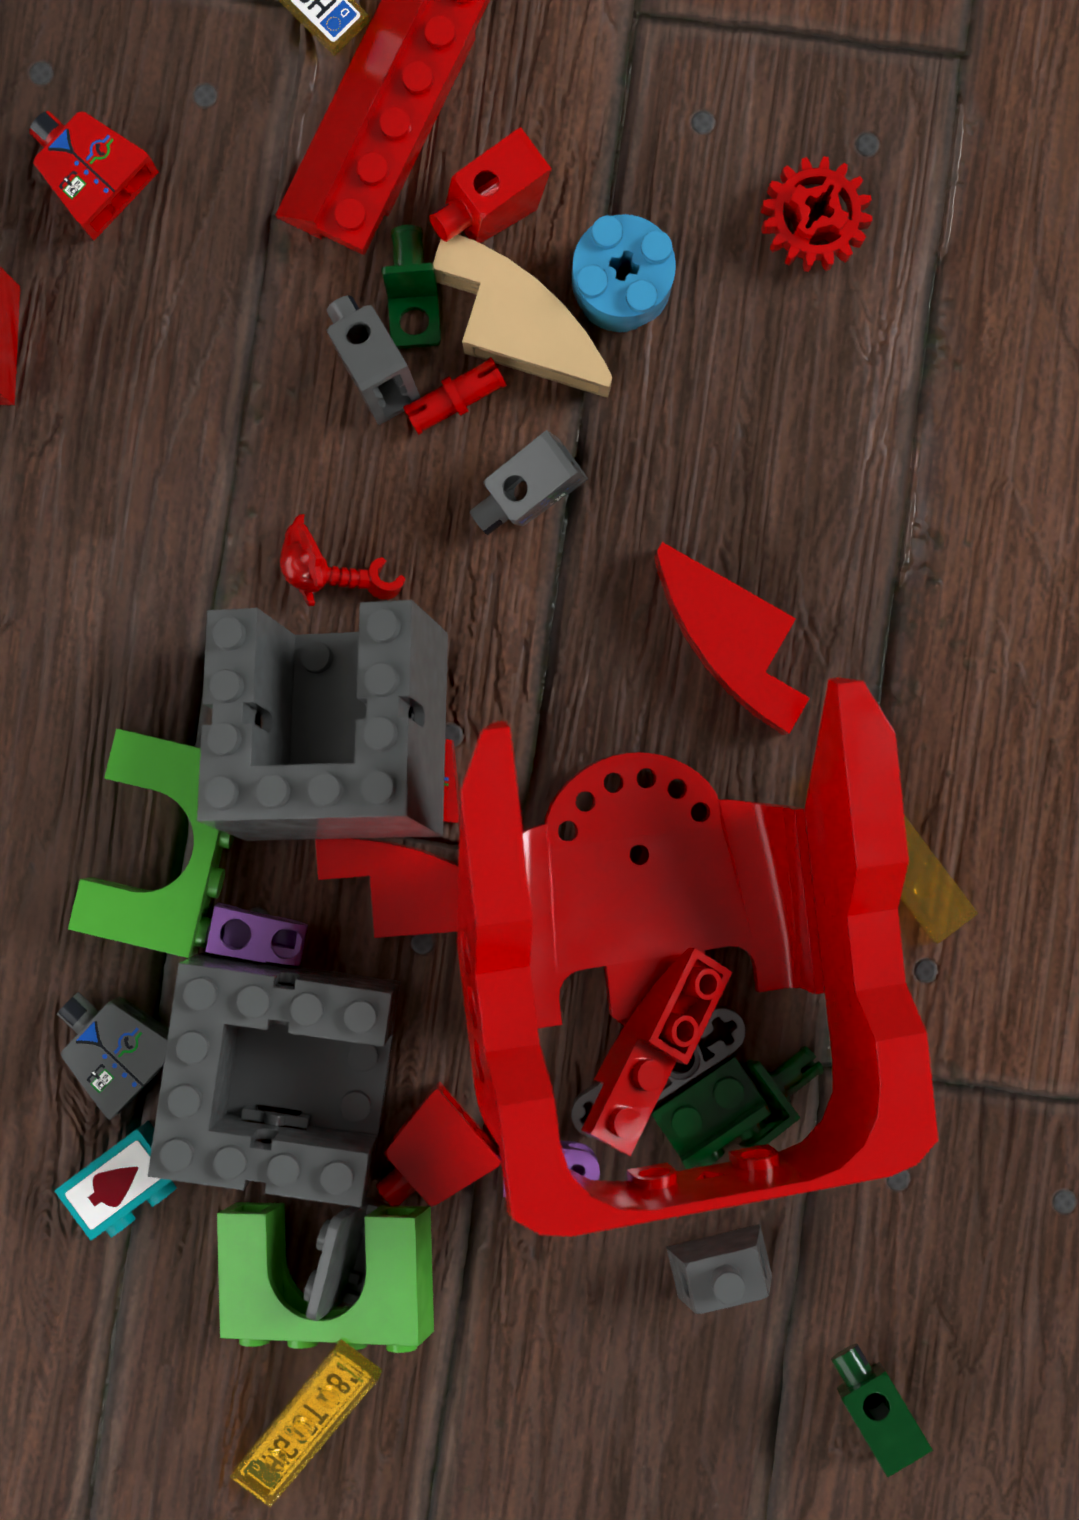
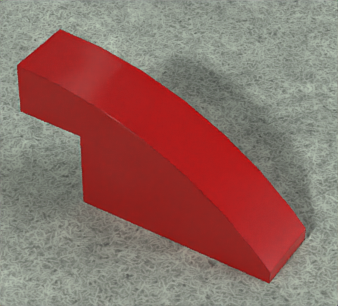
(732, 636)
(409, 886)

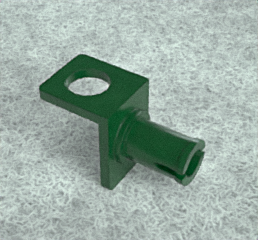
(411, 287)
(778, 1089)

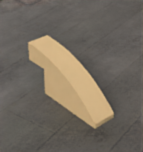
(519, 318)

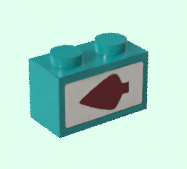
(114, 1185)

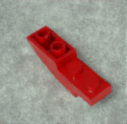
(649, 1045)

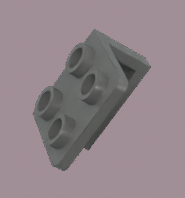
(342, 1261)

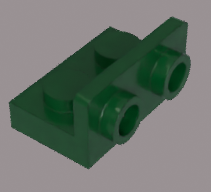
(712, 1114)

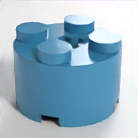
(617, 244)

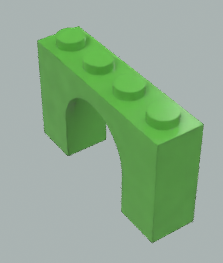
(176, 915)
(265, 1304)

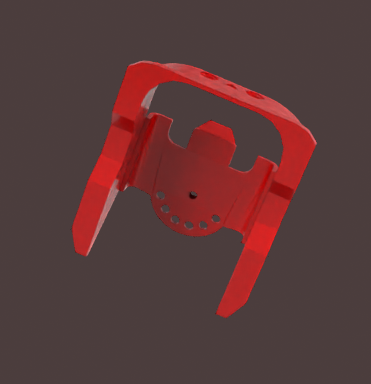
(789, 885)

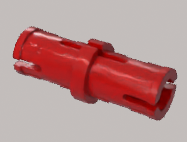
(454, 396)

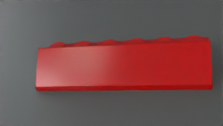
(380, 118)

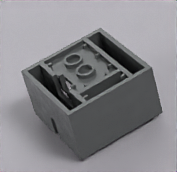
(334, 729)
(299, 1047)

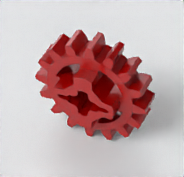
(801, 202)

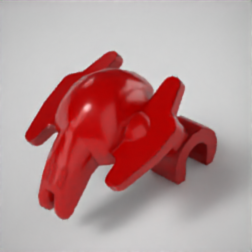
(308, 570)

